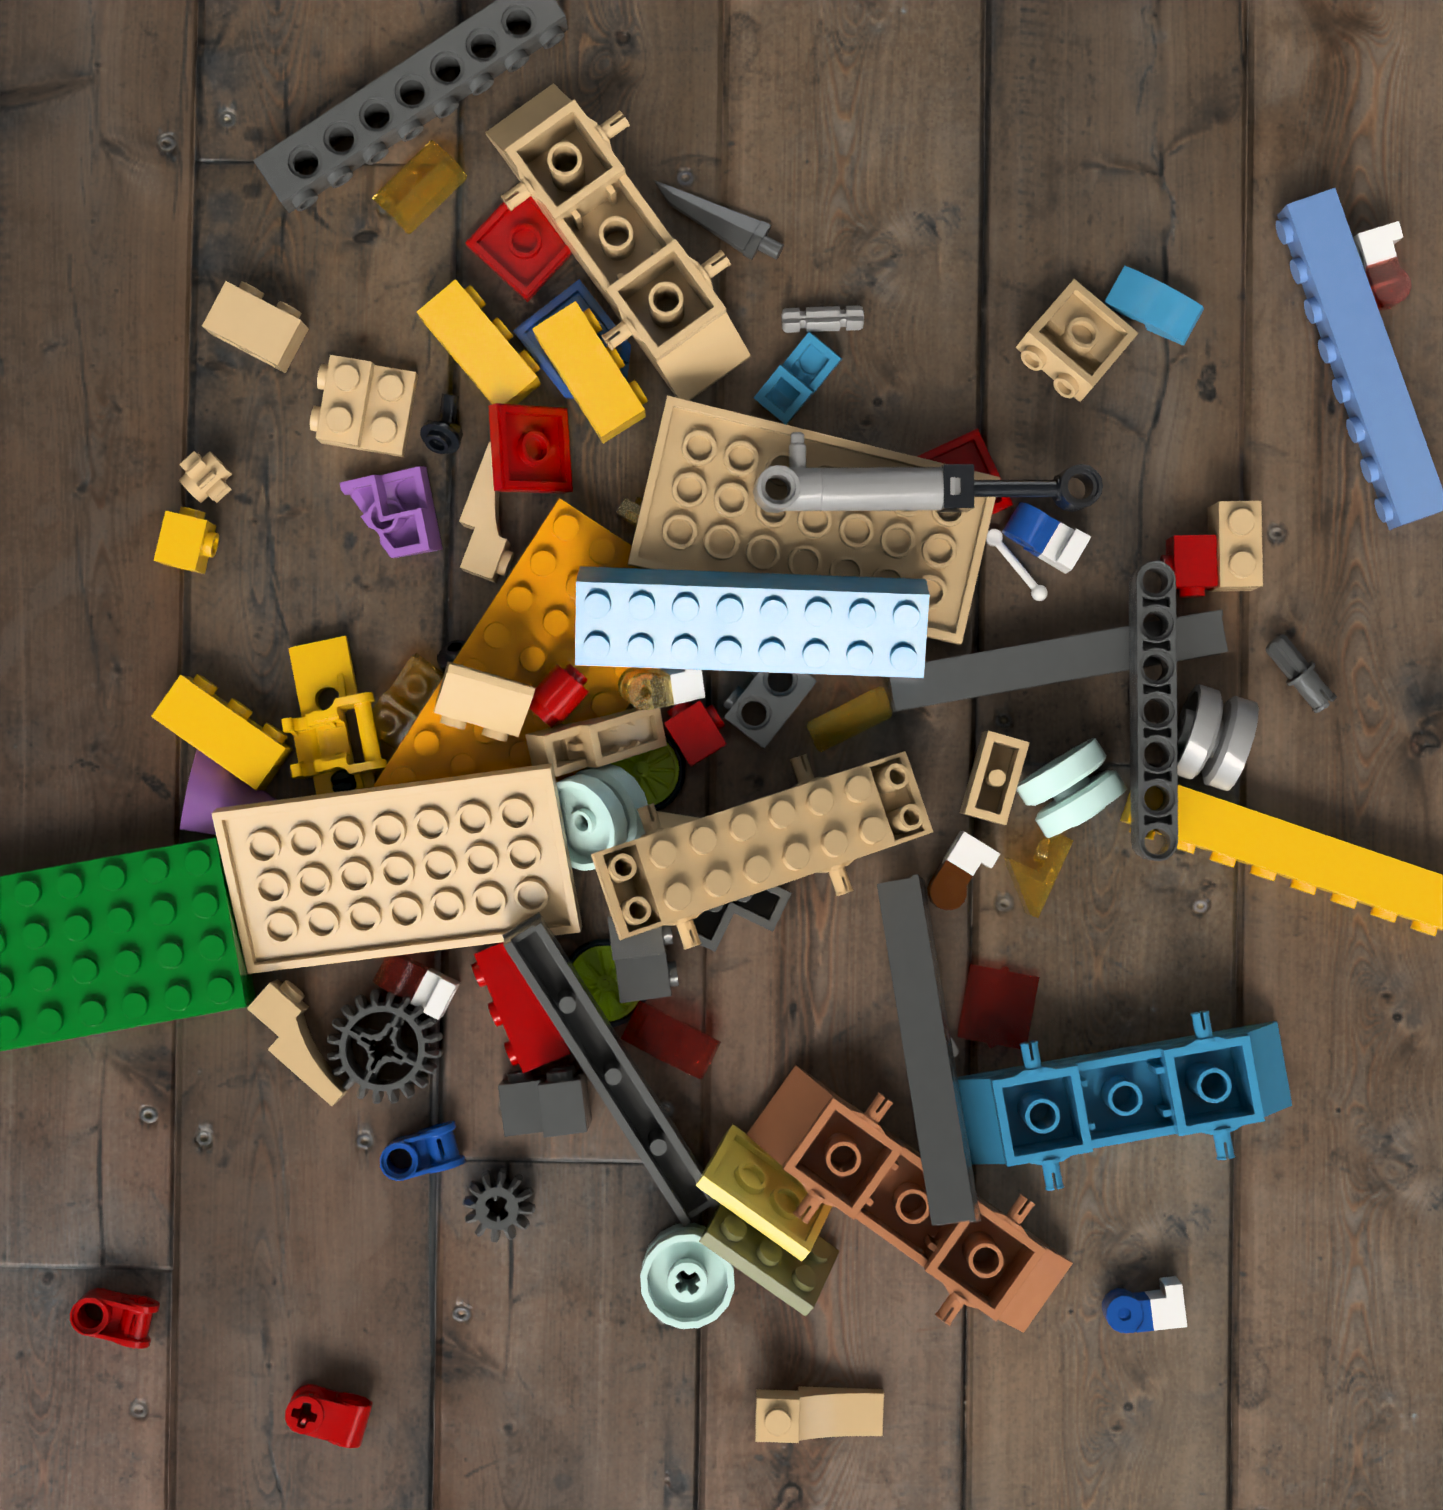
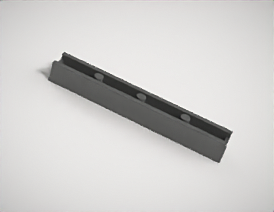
(1048, 662)
(928, 1052)
(608, 1065)

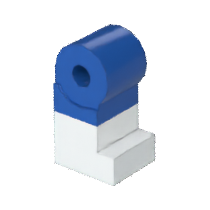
(1046, 537)
(1148, 1309)

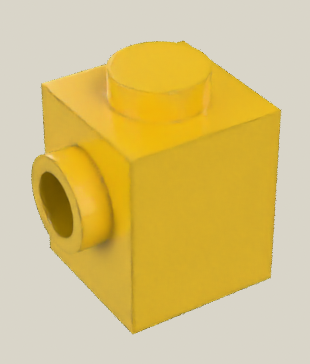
(186, 540)

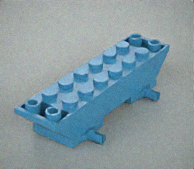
(1125, 1096)

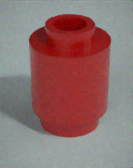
(558, 694)

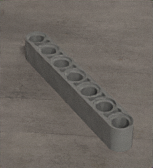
(1165, 693)

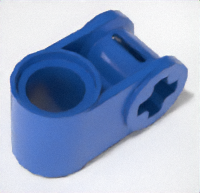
(425, 1152)

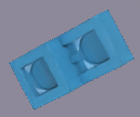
(1154, 304)
(798, 378)

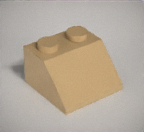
(483, 700)

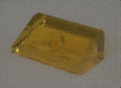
(420, 187)
(849, 719)

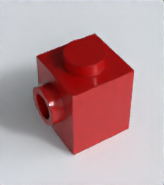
(1193, 563)
(695, 730)

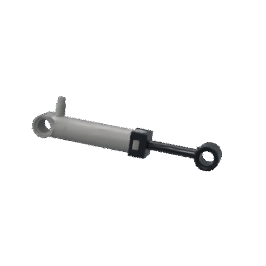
(907, 488)

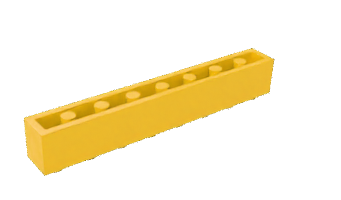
(1304, 857)

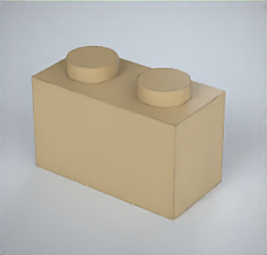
(256, 326)
(1238, 544)
(994, 777)

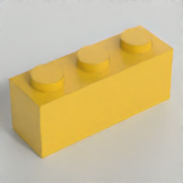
(480, 344)
(591, 371)
(223, 731)

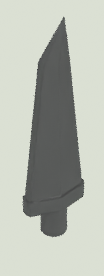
(734, 228)

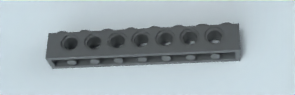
(387, 96)

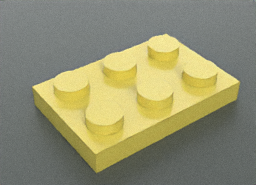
(761, 1193)

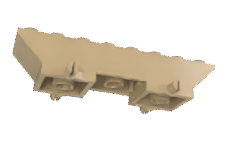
(620, 241)
(759, 845)

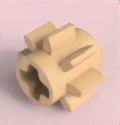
(205, 476)

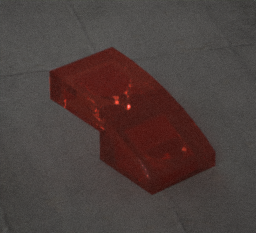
(670, 1040)

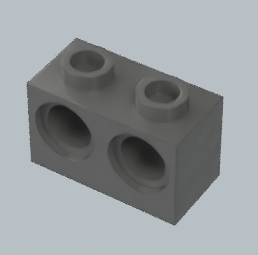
(777, 705)

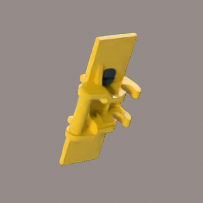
(323, 735)

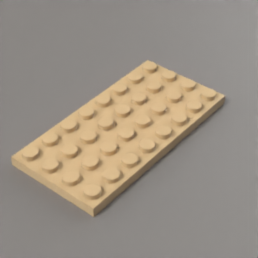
(705, 516)
(397, 868)

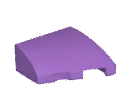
(398, 509)
(212, 788)

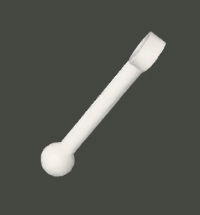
(994, 538)

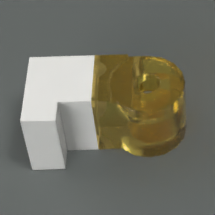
(660, 687)

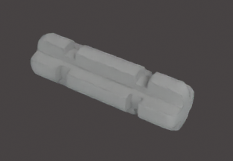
(822, 319)

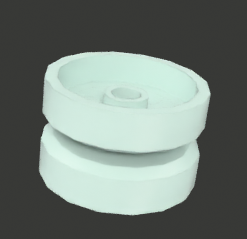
(1073, 793)
(599, 811)
(681, 1300)

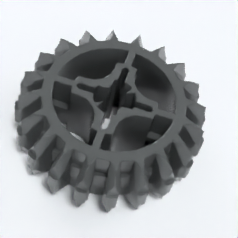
(367, 1039)

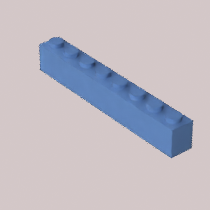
(1361, 359)

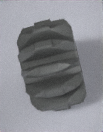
(482, 1204)

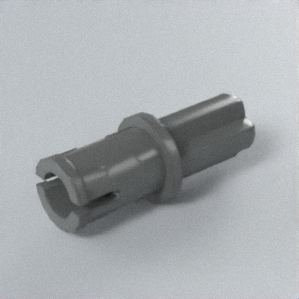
(1300, 673)

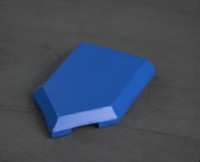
(580, 294)

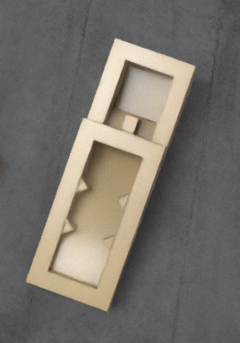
(487, 550)
(597, 740)
(283, 1012)
(817, 1413)

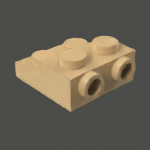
(1075, 341)
(364, 406)

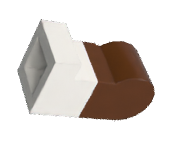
(949, 882)

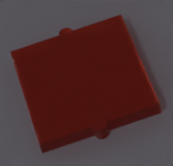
(997, 1006)

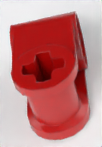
(124, 1317)
(334, 1416)

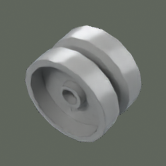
(1215, 736)

